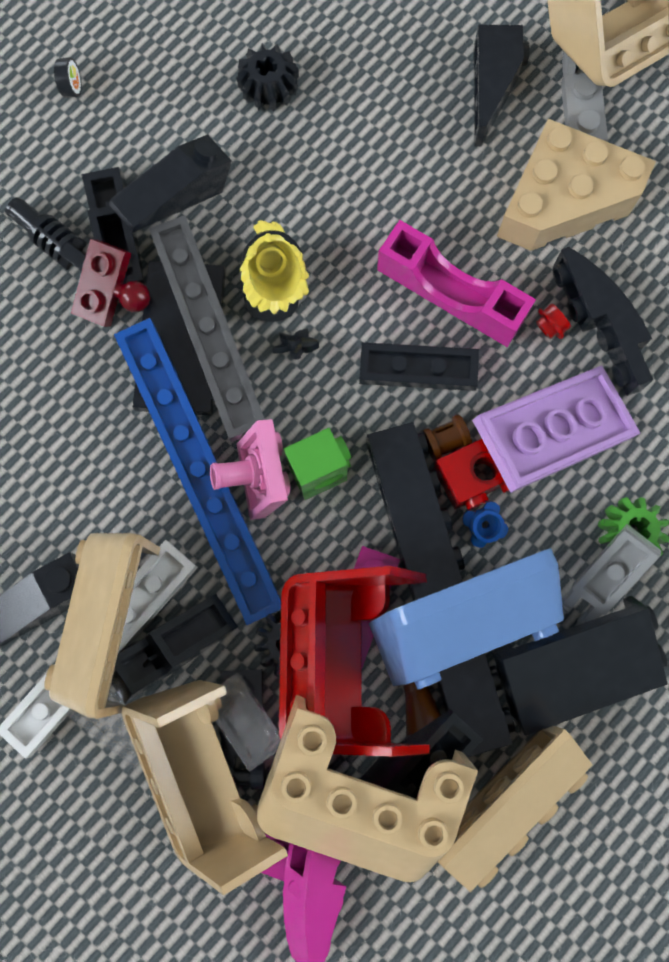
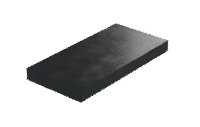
(175, 336)

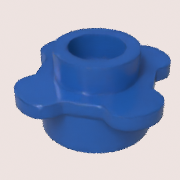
(495, 529)

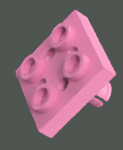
(257, 470)

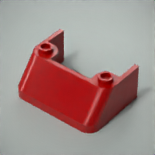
(324, 653)

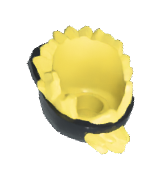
(272, 273)

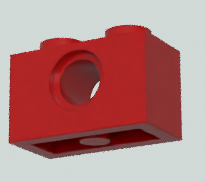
(459, 480)

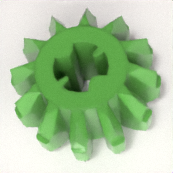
(637, 515)

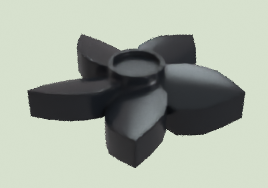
(296, 344)

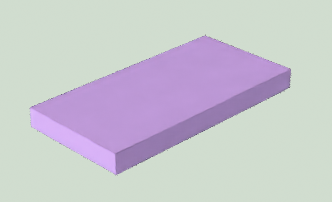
(555, 428)

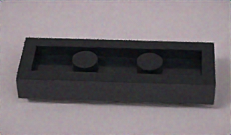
(419, 366)

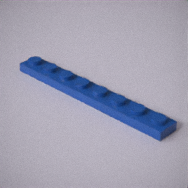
(192, 459)

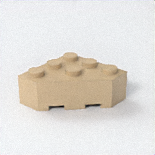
(572, 187)

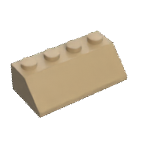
(513, 804)

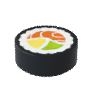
(67, 77)

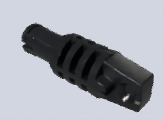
(48, 234)

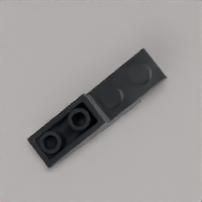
(601, 304)

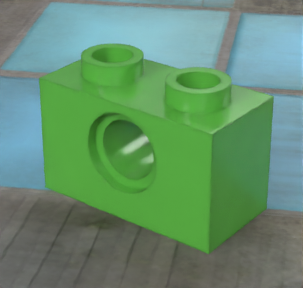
(318, 462)

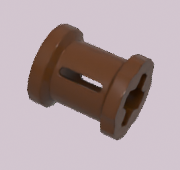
(447, 437)

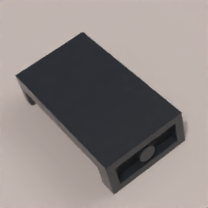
(582, 668)

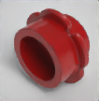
(553, 322)

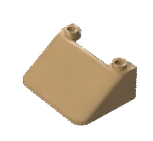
(96, 622)

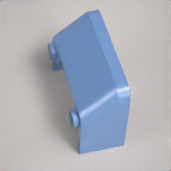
(470, 619)

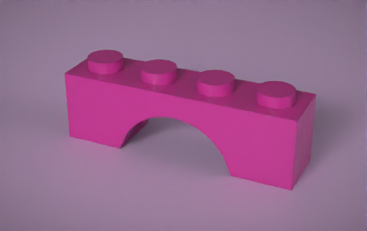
(486, 305)

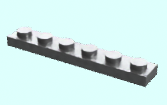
(207, 327)

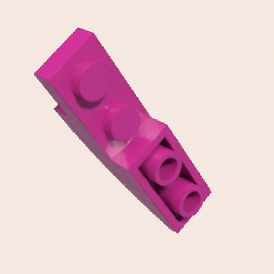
(310, 903)

